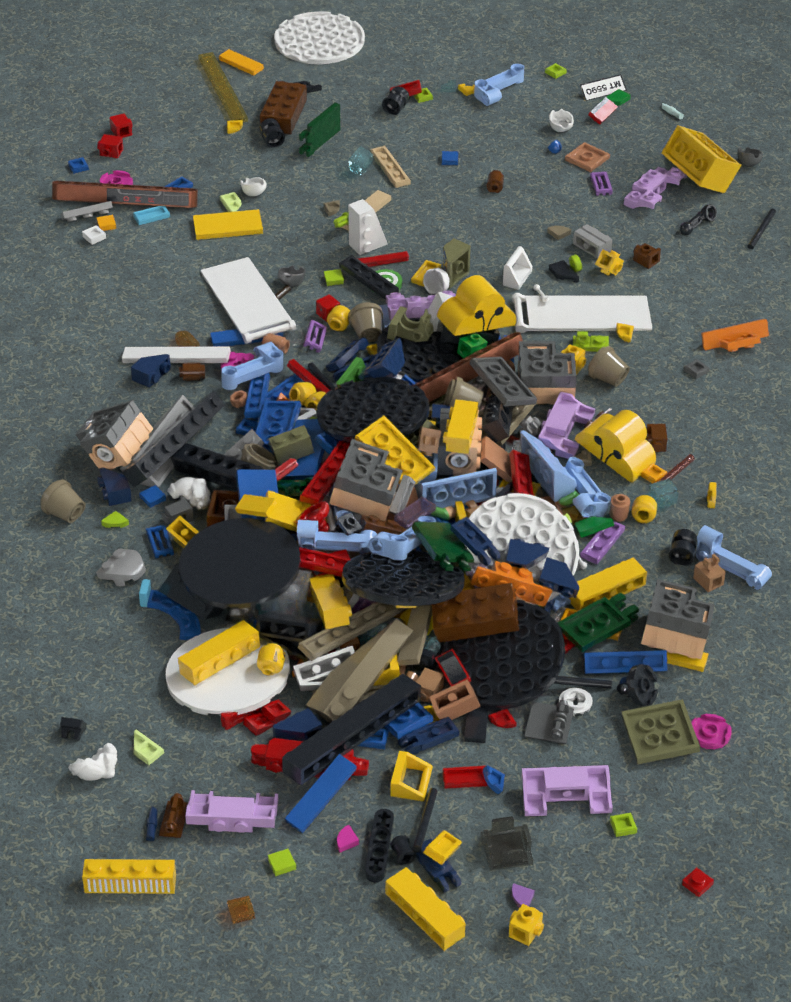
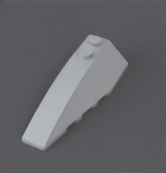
(171, 416)

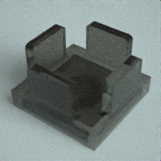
(507, 845)

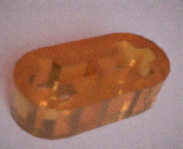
(190, 340)

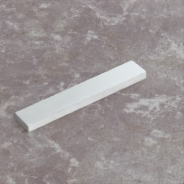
(179, 354)

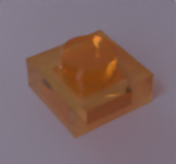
(241, 909)

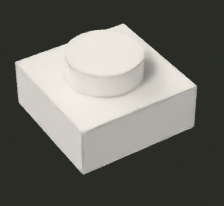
(94, 234)

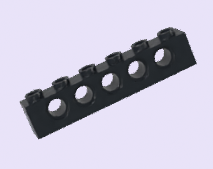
(496, 418)
(209, 465)

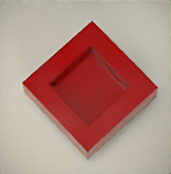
(697, 882)

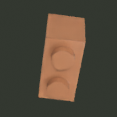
(455, 701)

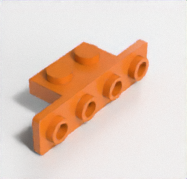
(736, 336)
(520, 578)

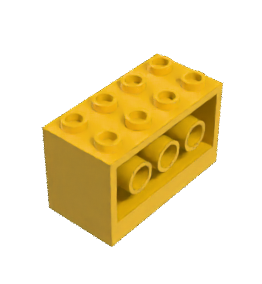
(701, 159)

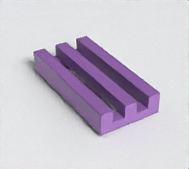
(598, 191)
(312, 344)

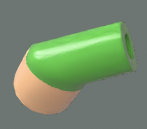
(566, 501)
(445, 513)

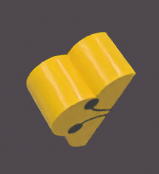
(475, 308)
(619, 443)

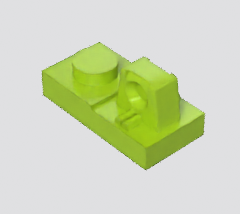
(590, 343)

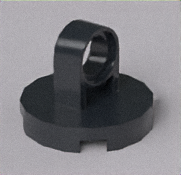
(640, 685)

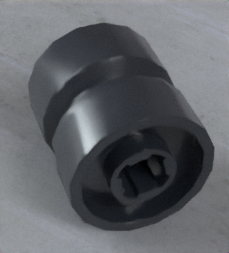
(395, 100)
(272, 133)
(683, 547)

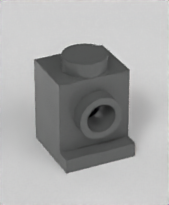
(180, 508)

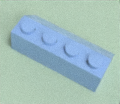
(547, 468)
(473, 486)

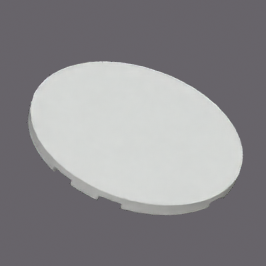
(319, 38)
(532, 521)
(233, 689)

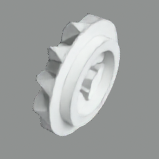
(583, 697)

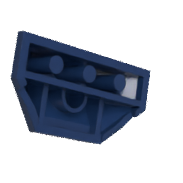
(386, 362)

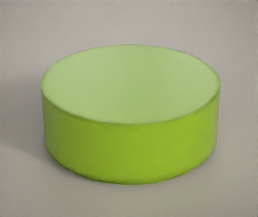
(575, 263)

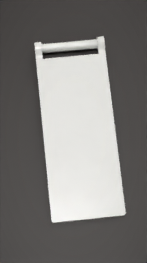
(247, 299)
(582, 313)

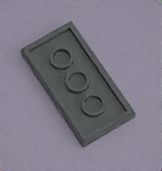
(503, 381)

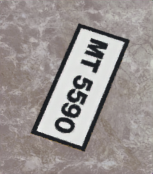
(602, 87)

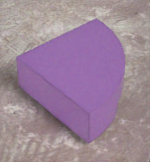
(522, 895)

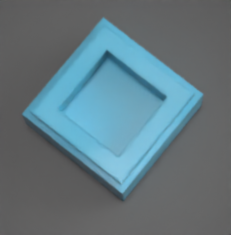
(144, 592)

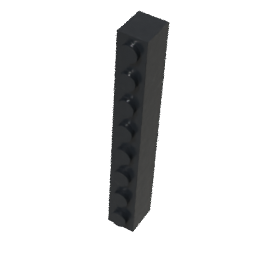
(173, 439)
(351, 729)

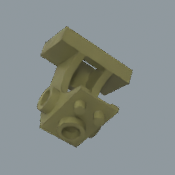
(409, 329)

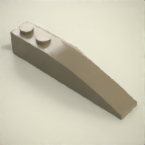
(357, 674)

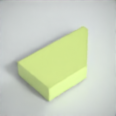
(231, 201)
(146, 749)

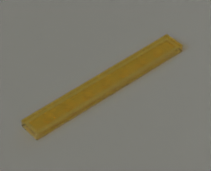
(222, 87)

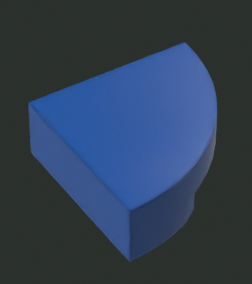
(494, 779)

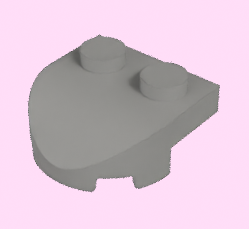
(122, 567)

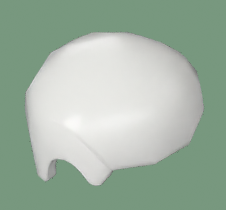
(561, 120)
(253, 186)
(436, 280)

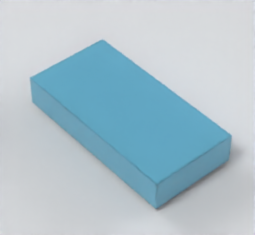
(151, 215)

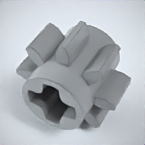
(531, 425)

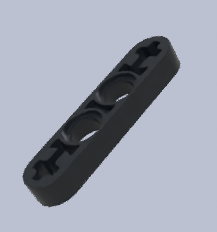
(379, 845)

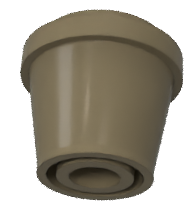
(366, 320)
(608, 367)
(461, 390)
(258, 456)
(62, 501)

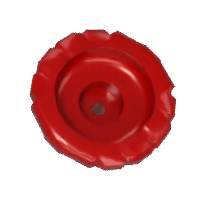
(316, 512)

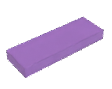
(602, 543)

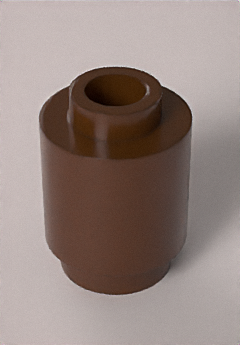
(495, 181)
(192, 371)

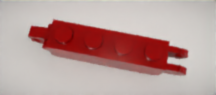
(272, 754)

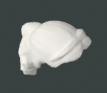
(193, 491)
(99, 766)

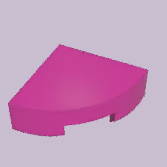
(346, 839)

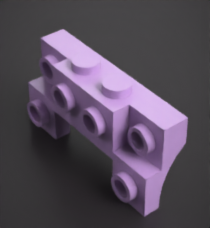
(649, 187)
(415, 304)
(560, 423)
(566, 784)
(231, 813)

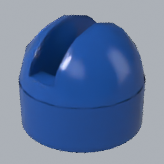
(555, 147)

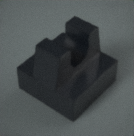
(69, 724)

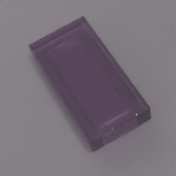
(419, 508)

